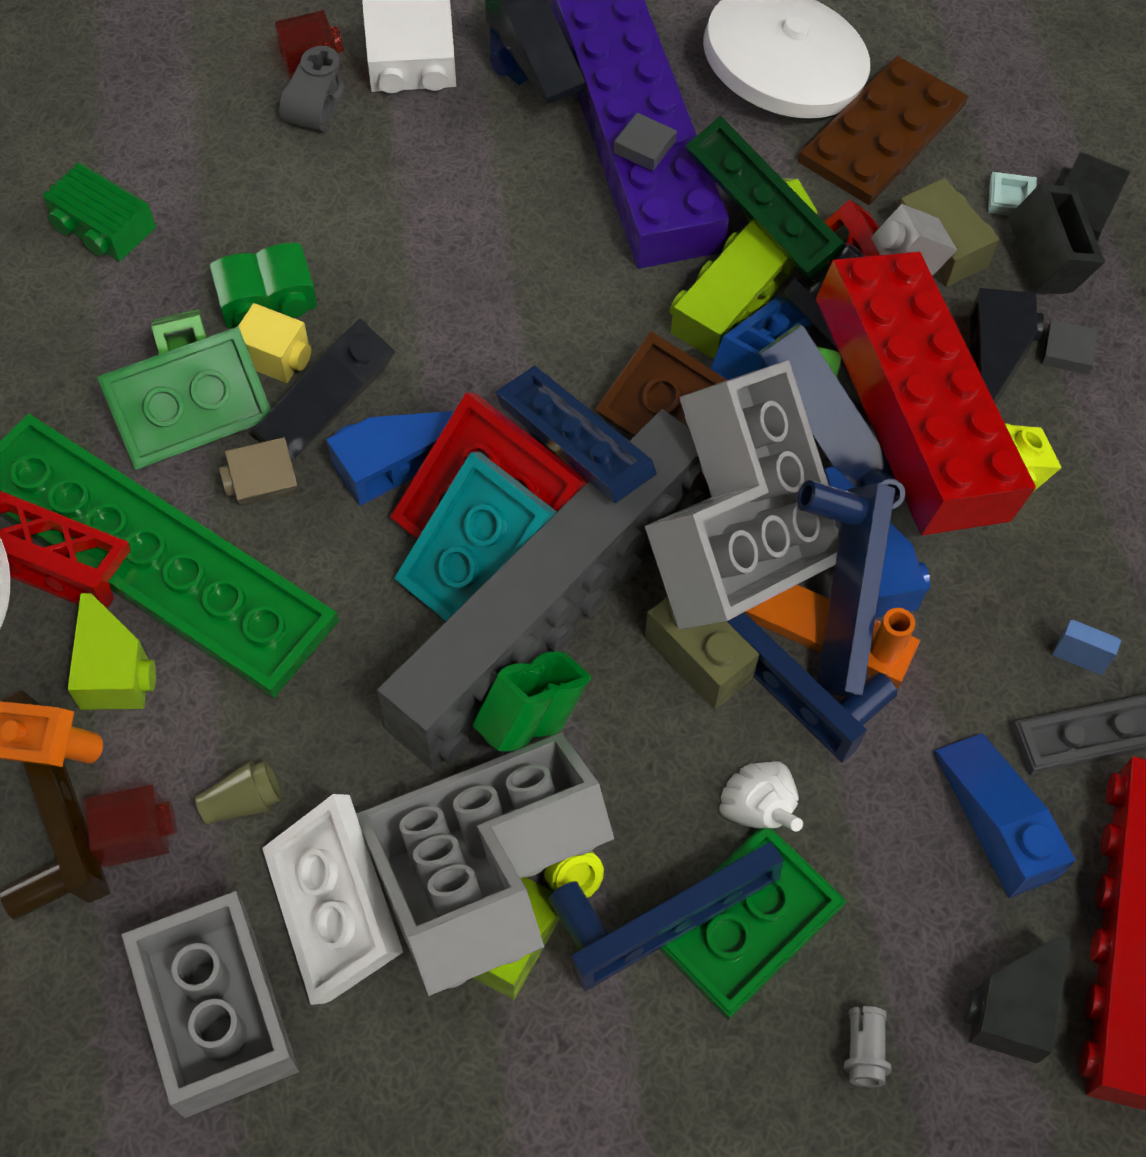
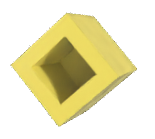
(275, 342)

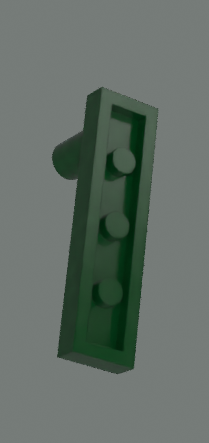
(765, 198)

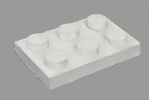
(331, 899)

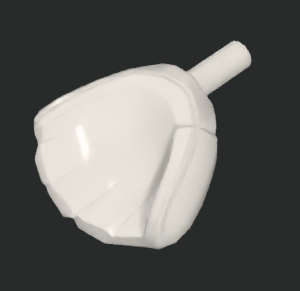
(761, 797)

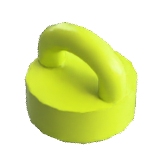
(584, 869)

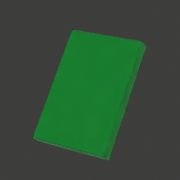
(185, 397)
(754, 939)

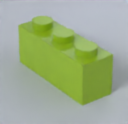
(729, 289)

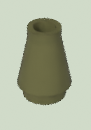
(242, 793)

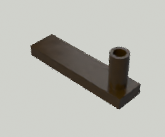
(76, 866)

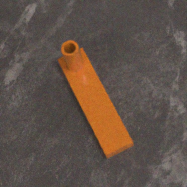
(803, 618)
(44, 736)

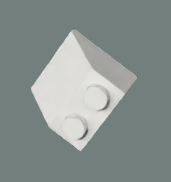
(409, 44)

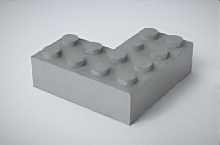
(750, 532)
(463, 843)

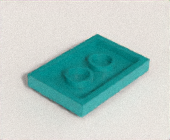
(471, 535)

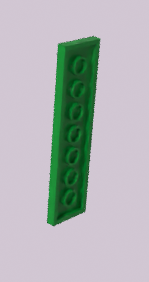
(175, 565)

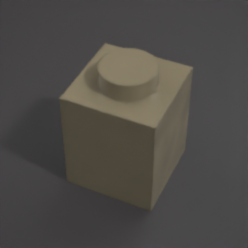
(259, 472)

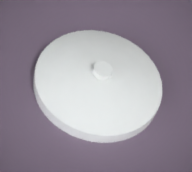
(787, 55)

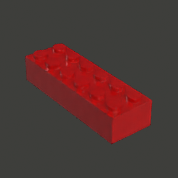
(923, 393)

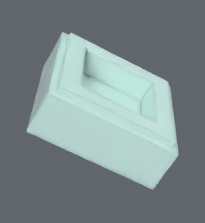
(1008, 192)

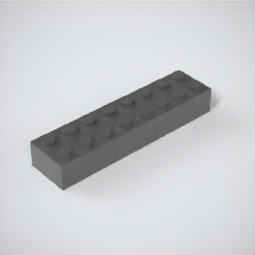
(537, 598)

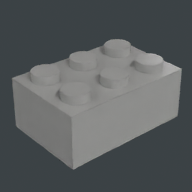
(209, 1005)

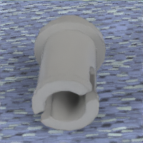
(867, 1047)

